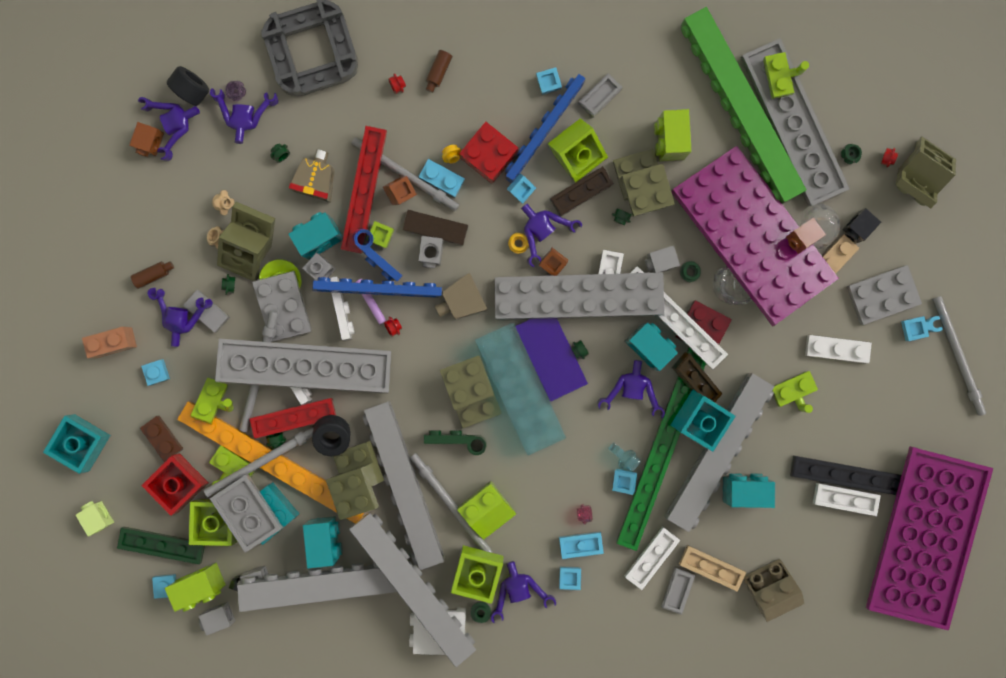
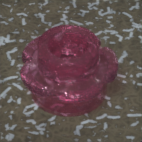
(584, 514)

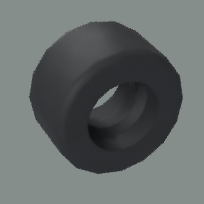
(187, 86)
(330, 447)

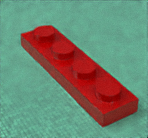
(291, 418)

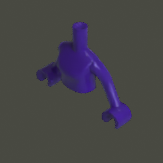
(242, 115)
(173, 122)
(541, 227)
(176, 318)
(633, 388)
(518, 590)

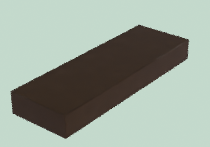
(581, 191)
(435, 227)
(695, 377)

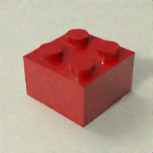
(488, 152)
(175, 484)

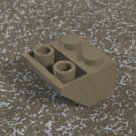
(774, 590)

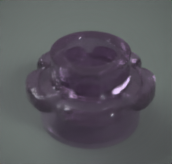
(231, 86)

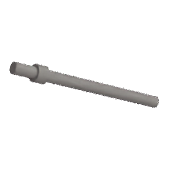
(439, 195)
(269, 333)
(974, 394)
(300, 439)
(426, 472)

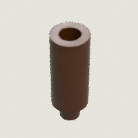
(438, 70)
(151, 274)

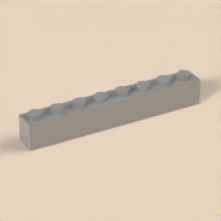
(710, 465)
(404, 485)
(311, 586)
(412, 589)

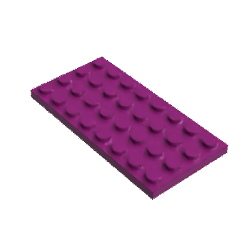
(750, 233)
(929, 538)

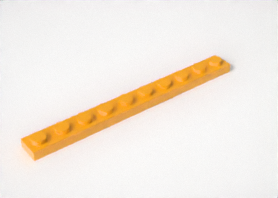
(252, 449)

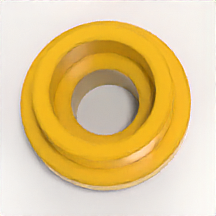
(451, 154)
(518, 236)

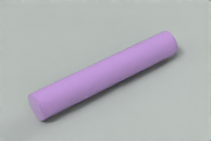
(373, 307)

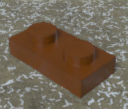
(161, 438)

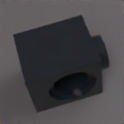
(861, 226)

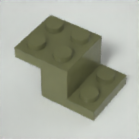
(926, 172)
(643, 182)
(245, 241)
(470, 391)
(353, 485)

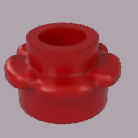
(397, 83)
(889, 157)
(393, 326)

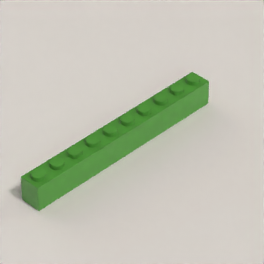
(742, 105)

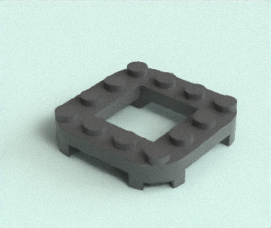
(299, 20)

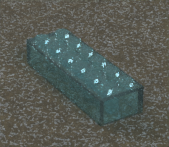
(520, 389)

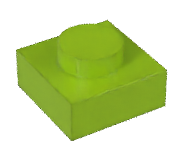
(381, 234)

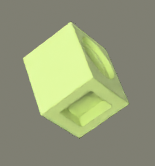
(94, 517)

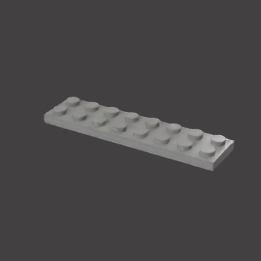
(797, 129)
(579, 296)
(302, 366)

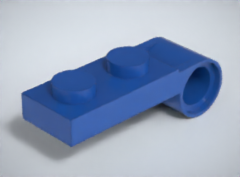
(375, 259)

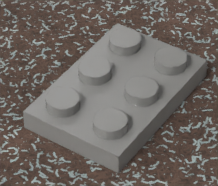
(283, 295)
(884, 295)
(246, 513)

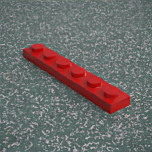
(364, 187)

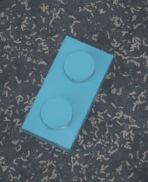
(441, 178)
(581, 545)

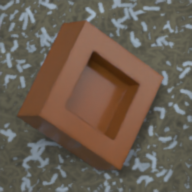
(553, 262)

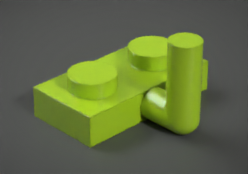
(780, 75)
(794, 390)
(210, 401)
(228, 462)

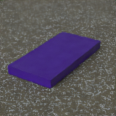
(551, 356)

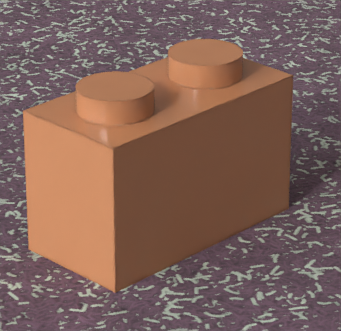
(109, 342)

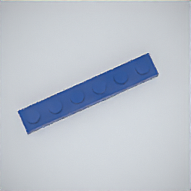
(549, 120)
(367, 287)

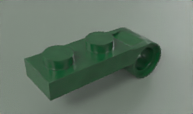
(454, 437)

